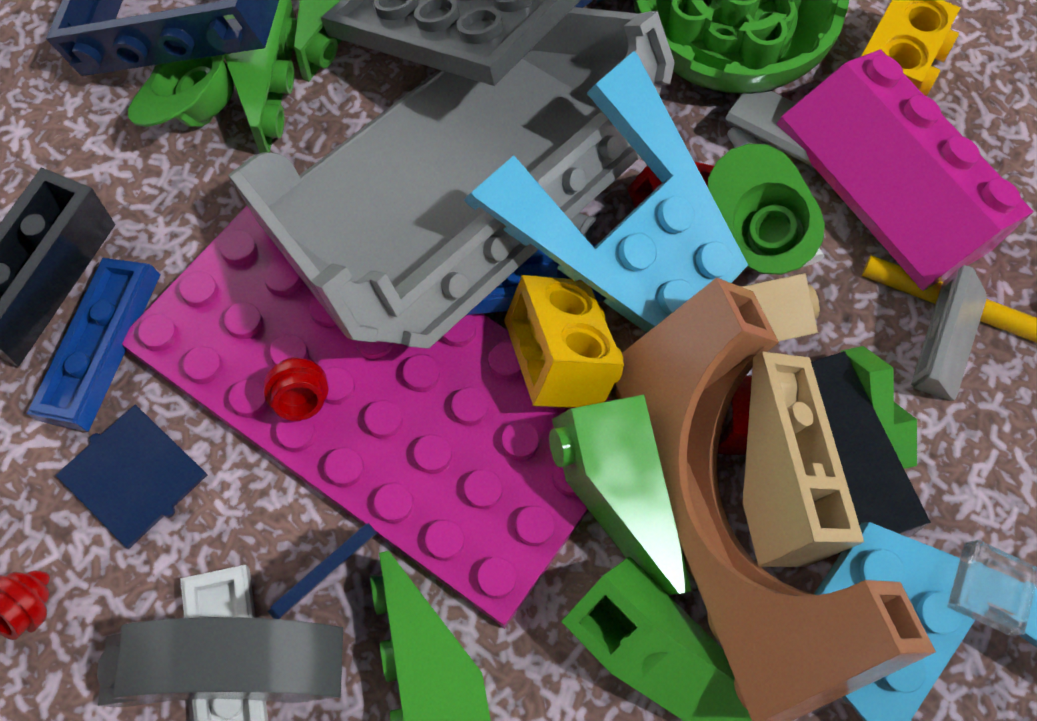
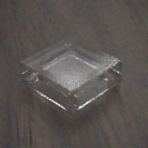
(993, 588)

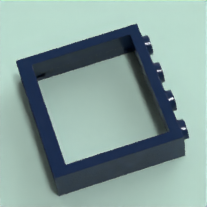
(99, 43)

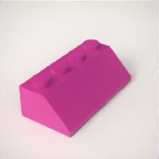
(904, 168)

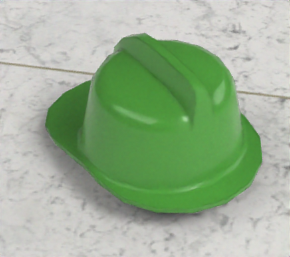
(185, 91)
(767, 208)

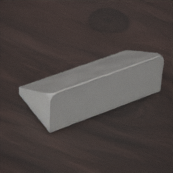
(758, 117)
(950, 335)

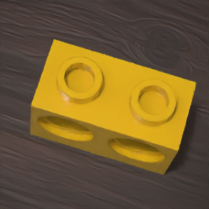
(915, 36)
(562, 342)

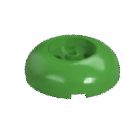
(747, 42)

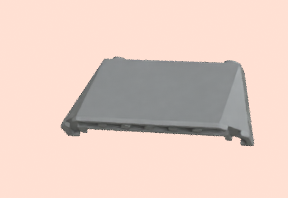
(385, 215)

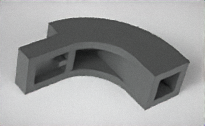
(220, 661)

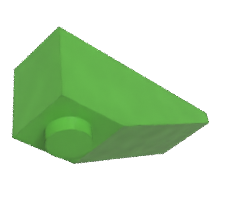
(619, 477)

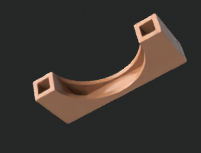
(782, 643)

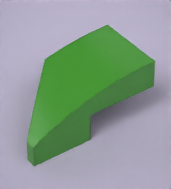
(878, 383)

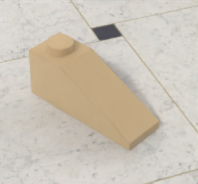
(793, 472)

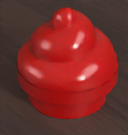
(296, 388)
(23, 602)

